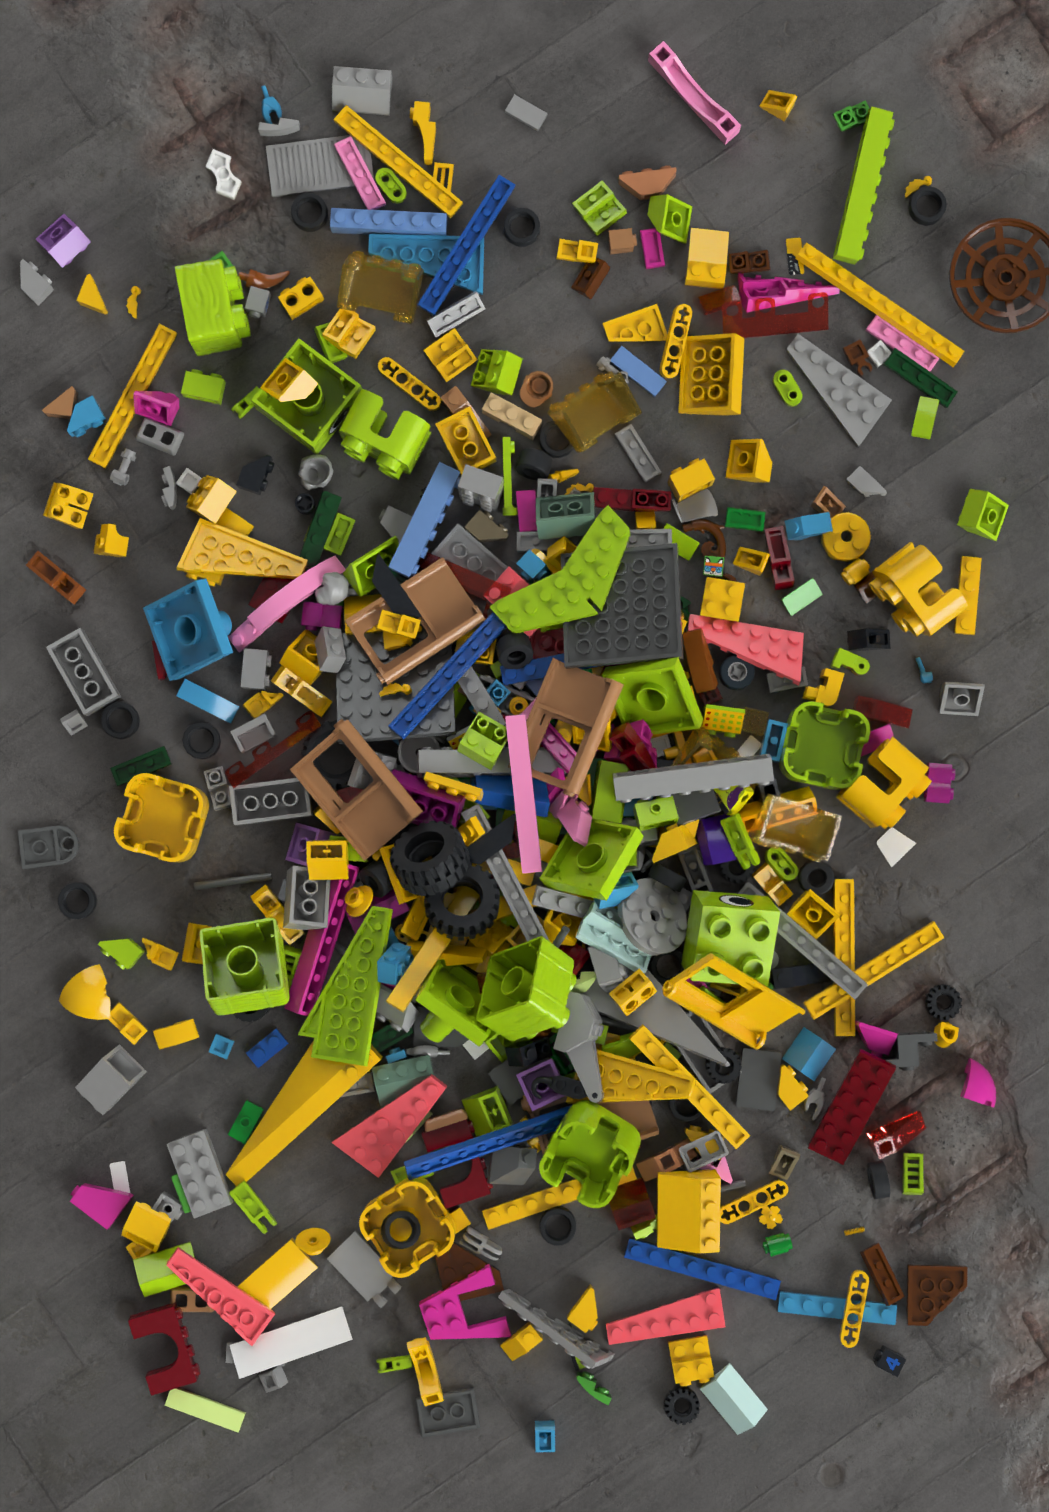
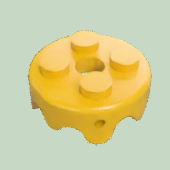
(846, 551)

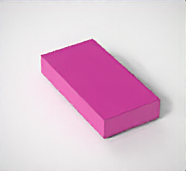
(652, 248)

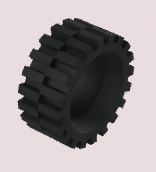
(337, 781)

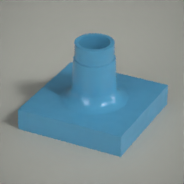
(189, 629)

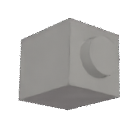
(257, 302)

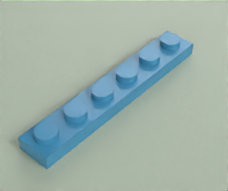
(834, 1307)

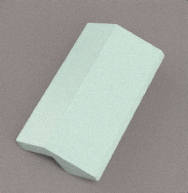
(604, 932)

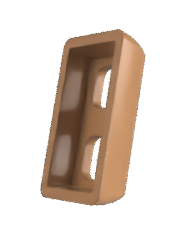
(445, 1119)
(191, 1299)

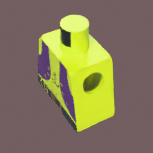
(733, 799)

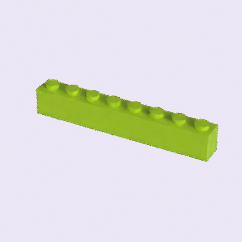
(863, 185)

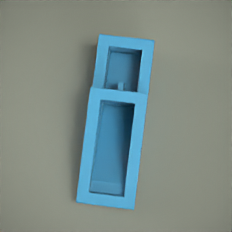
(207, 701)

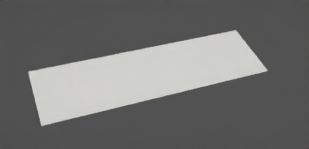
(291, 1342)

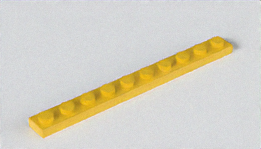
(879, 304)

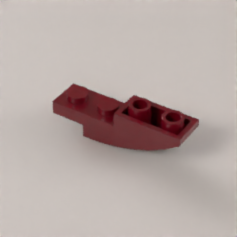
(632, 499)

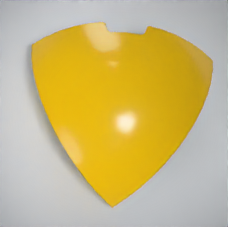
(87, 995)

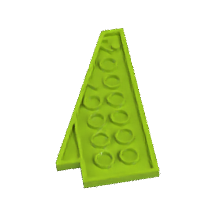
(348, 1004)

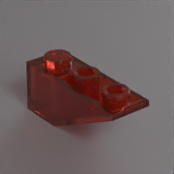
(883, 711)
(895, 1135)

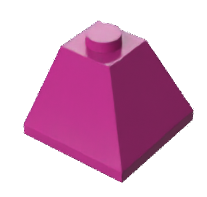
(156, 405)
(876, 1038)

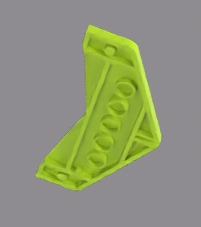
(566, 593)

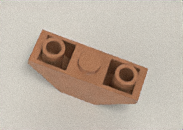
(647, 182)
(664, 1161)

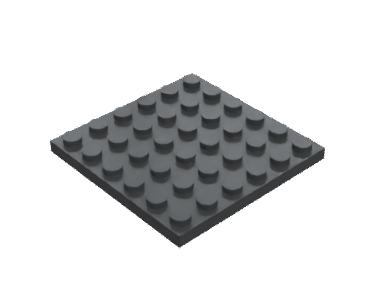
(639, 614)
(360, 689)

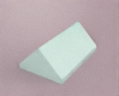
(734, 1399)

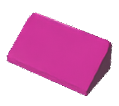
(876, 738)

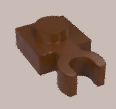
(856, 355)

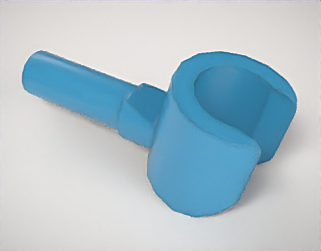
(925, 677)

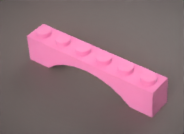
(676, 75)

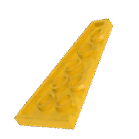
(229, 552)
(637, 1081)

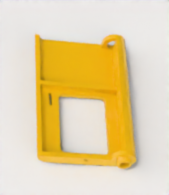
(745, 1016)

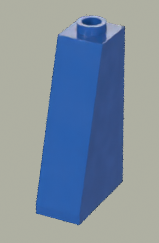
(499, 793)

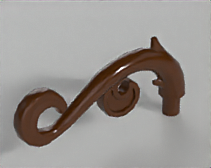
(715, 530)

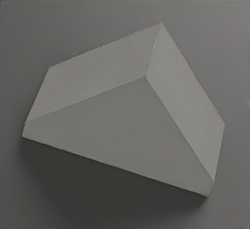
(546, 487)

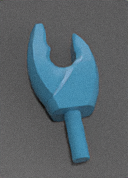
(270, 105)

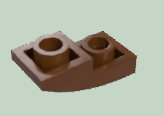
(749, 262)

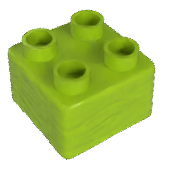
(209, 306)
(244, 966)
(526, 990)

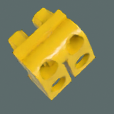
(58, 501)
(828, 691)

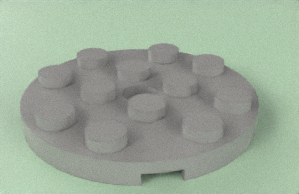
(649, 935)

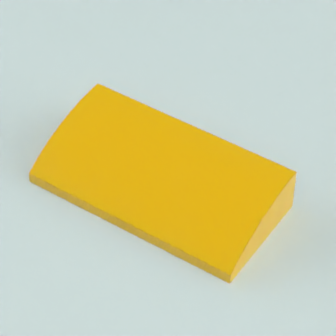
(278, 1275)

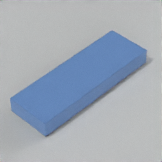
(638, 371)

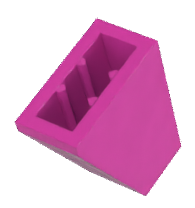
(100, 1203)

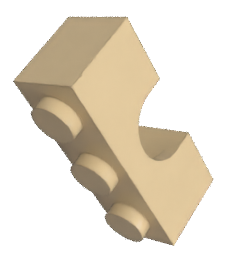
(506, 412)

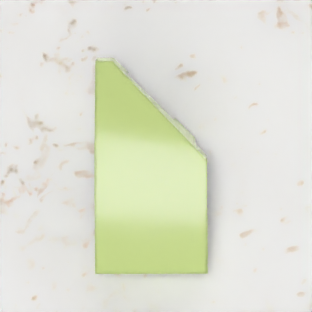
(585, 982)

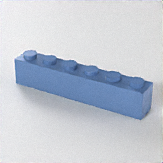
(387, 222)
(425, 520)

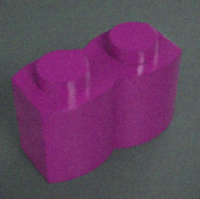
(318, 615)
(940, 788)

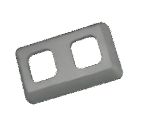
(155, 441)
(706, 1158)

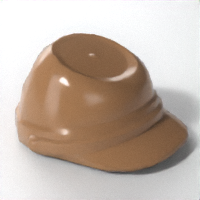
(536, 388)

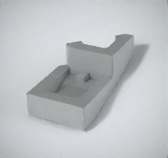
(865, 483)

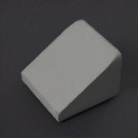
(273, 1379)

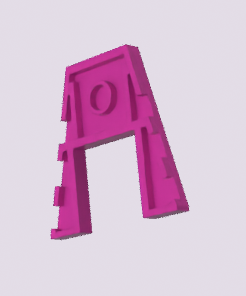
(446, 1317)

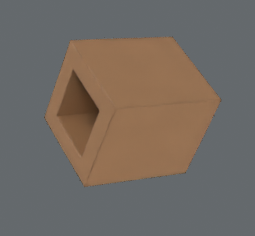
(621, 241)

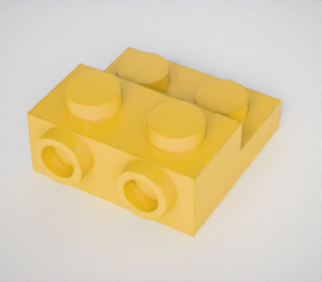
(691, 1360)

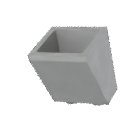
(110, 1079)

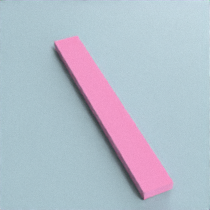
(523, 793)

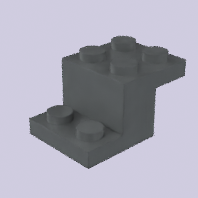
(906, 1048)

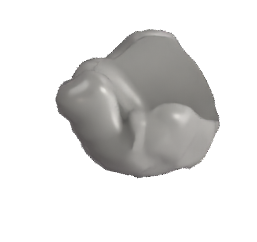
(315, 471)
(334, 589)

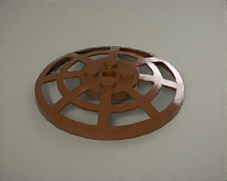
(992, 273)

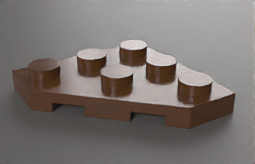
(458, 1264)
(932, 1290)

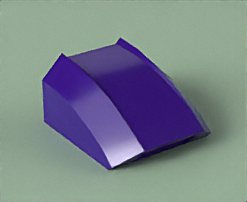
(713, 841)

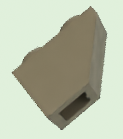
(485, 529)

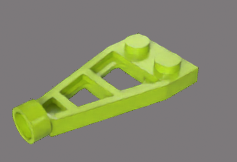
(508, 448)

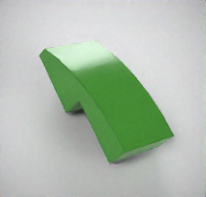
(851, 116)
(588, 1383)

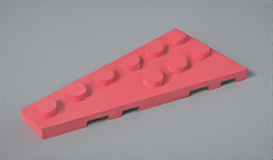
(756, 644)
(384, 1133)

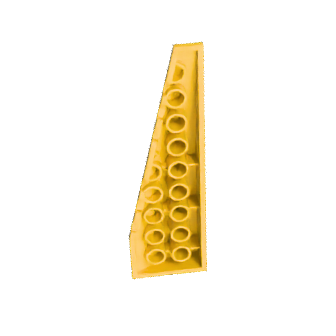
(304, 1097)

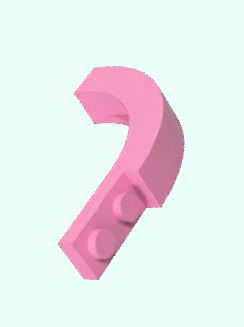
(282, 602)

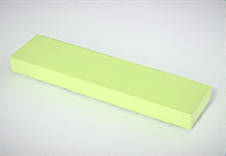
(205, 1409)

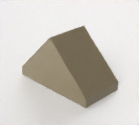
(784, 1162)

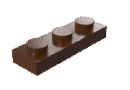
(882, 1274)

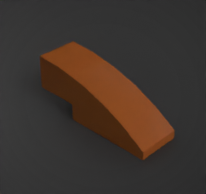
(56, 577)
(699, 661)

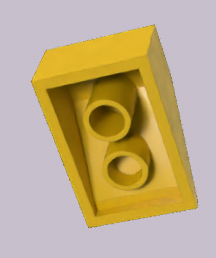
(707, 258)
(466, 440)

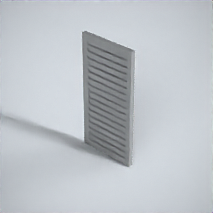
(310, 166)

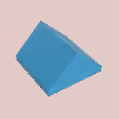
(808, 1053)

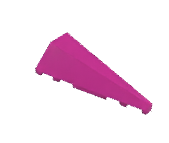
(781, 289)

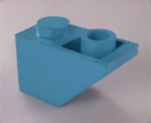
(84, 416)

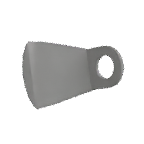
(696, 506)

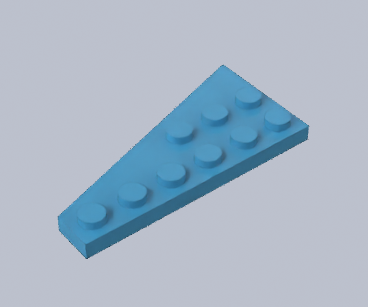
(430, 254)

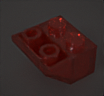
(631, 1204)

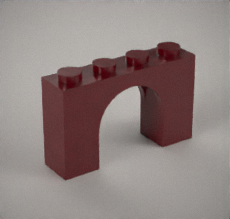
(475, 1184)
(167, 1320)

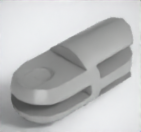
(480, 1244)

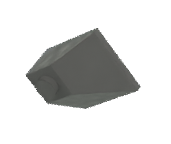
(512, 1165)

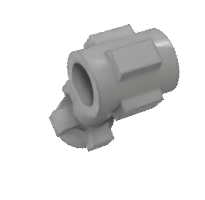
(603, 364)
(119, 476)

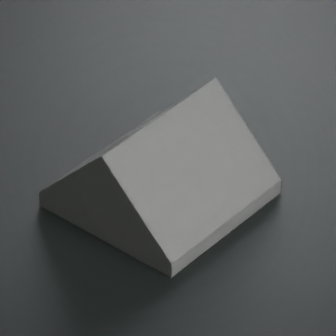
(960, 698)

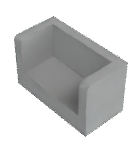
(253, 733)

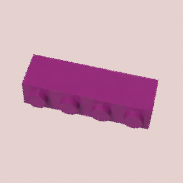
(436, 804)

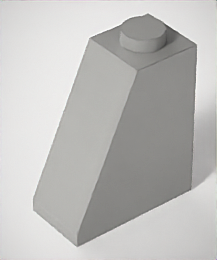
(394, 522)

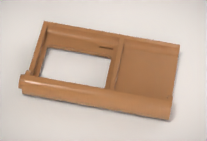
(445, 615)
(580, 701)

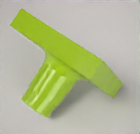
(657, 694)
(598, 865)
(453, 1004)

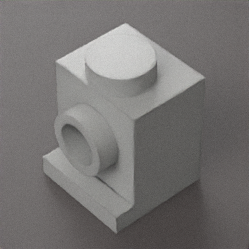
(167, 1199)

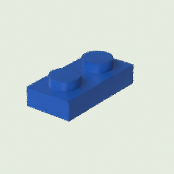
(267, 1048)

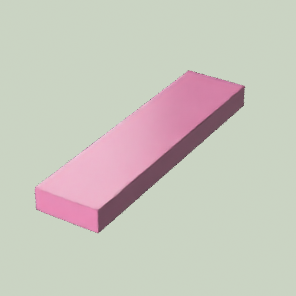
(359, 174)
(896, 339)

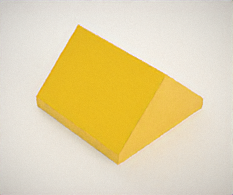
(556, 920)

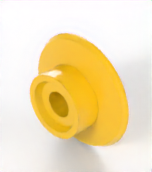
(358, 900)
(313, 1240)

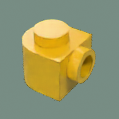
(946, 1034)

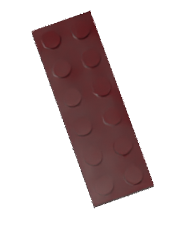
(851, 1106)

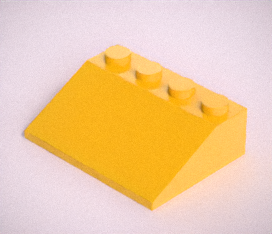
(712, 375)
(689, 1211)

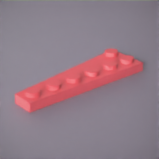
(232, 1304)
(685, 1315)

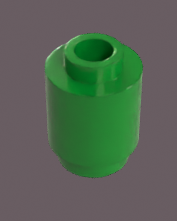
(777, 1244)

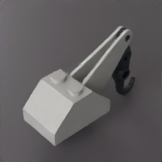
(578, 1040)

